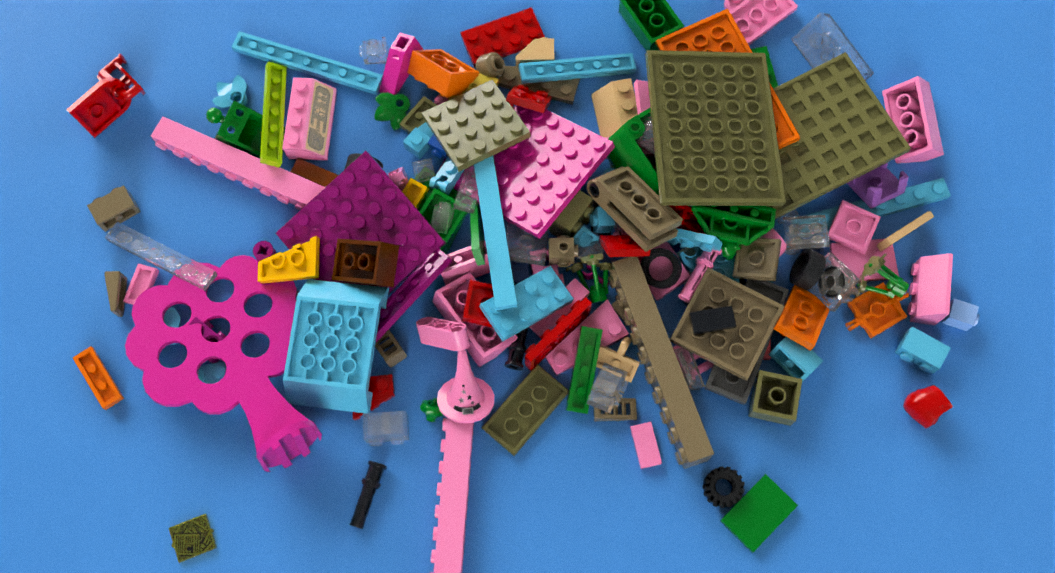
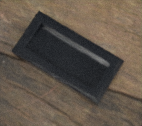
(712, 320)

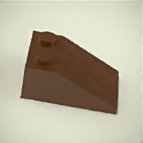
(365, 262)

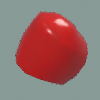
(927, 405)

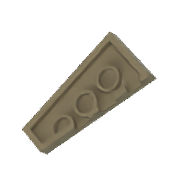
(560, 90)

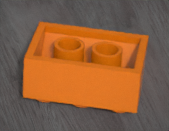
(441, 71)

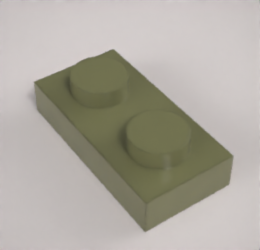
(414, 117)

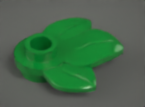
(389, 110)

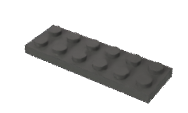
(728, 384)

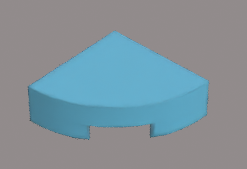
(585, 238)

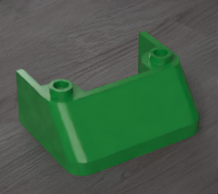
(629, 153)

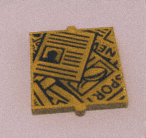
(192, 538)

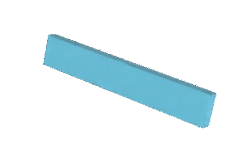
(577, 68)

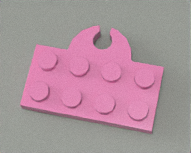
(758, 16)

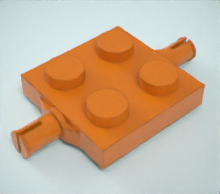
(876, 311)

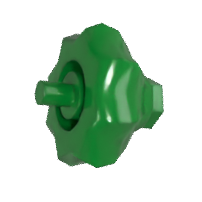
(729, 249)
(430, 409)

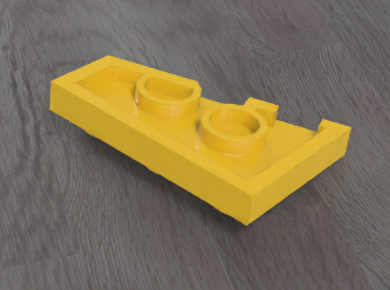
(295, 264)

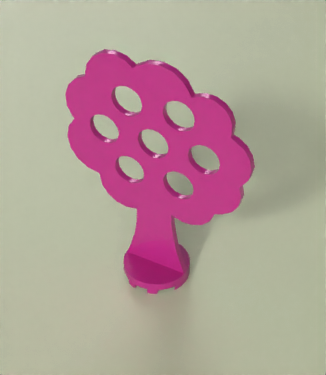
(276, 426)

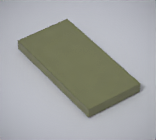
(525, 410)

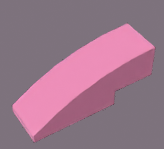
(577, 291)

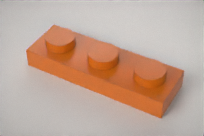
(98, 378)

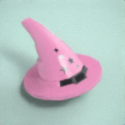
(465, 396)

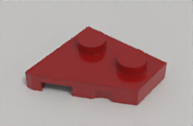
(382, 389)

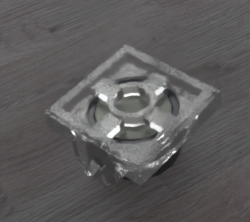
(836, 283)

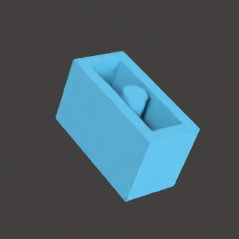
(922, 350)
(795, 358)

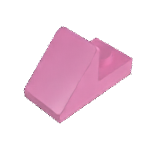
(399, 177)

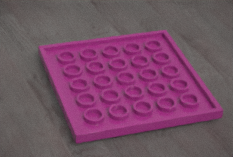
(367, 207)

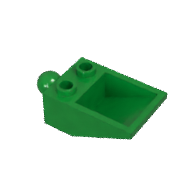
(246, 128)
(458, 218)

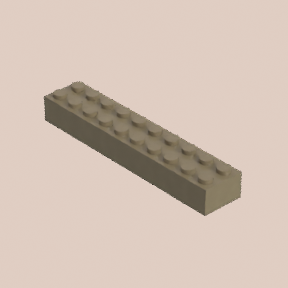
(660, 363)

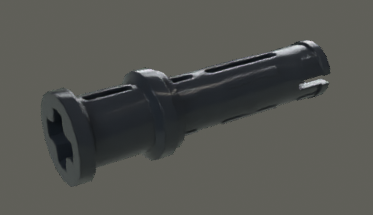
(517, 351)
(370, 484)

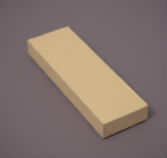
(905, 230)

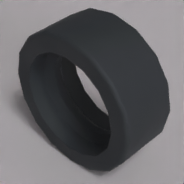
(807, 269)
(676, 272)

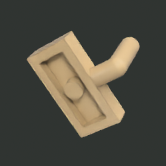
(618, 359)

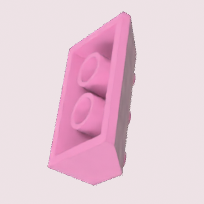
(930, 289)

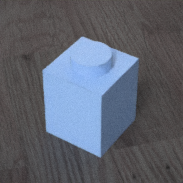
(962, 315)

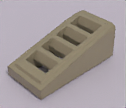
(116, 288)
(394, 354)
(615, 417)

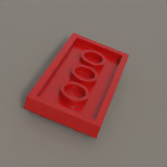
(502, 35)
(551, 338)

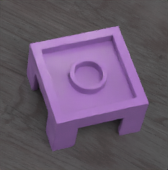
(879, 186)

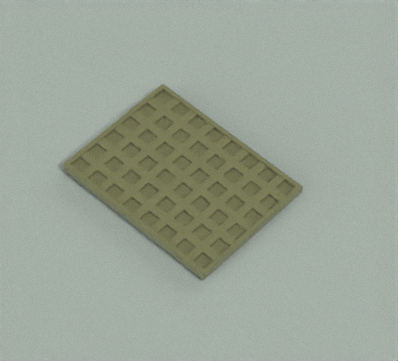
(839, 129)

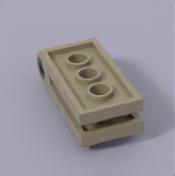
(635, 207)

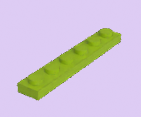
(273, 114)

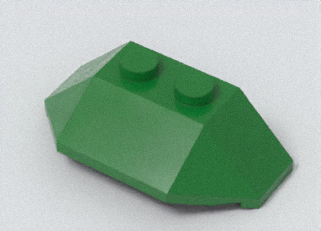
(735, 223)

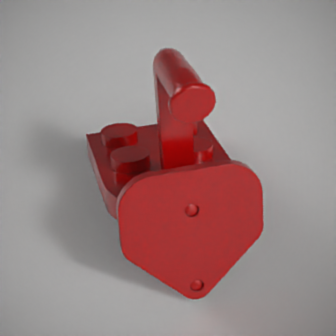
(106, 99)

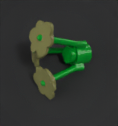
(896, 284)
(597, 291)

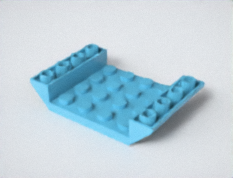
(333, 345)

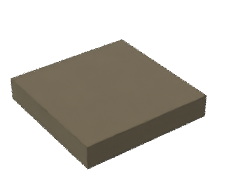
(758, 260)

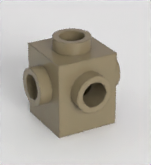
(562, 251)

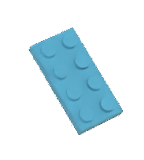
(536, 299)

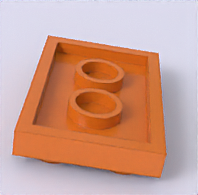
(802, 317)

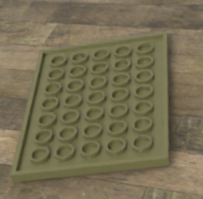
(714, 129)

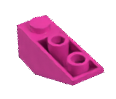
(398, 63)

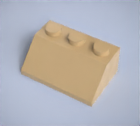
(614, 106)

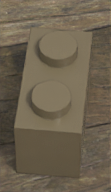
(113, 208)

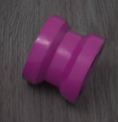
(261, 247)

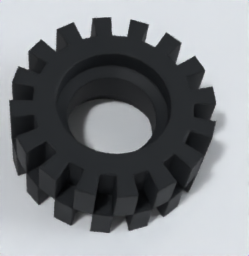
(736, 483)

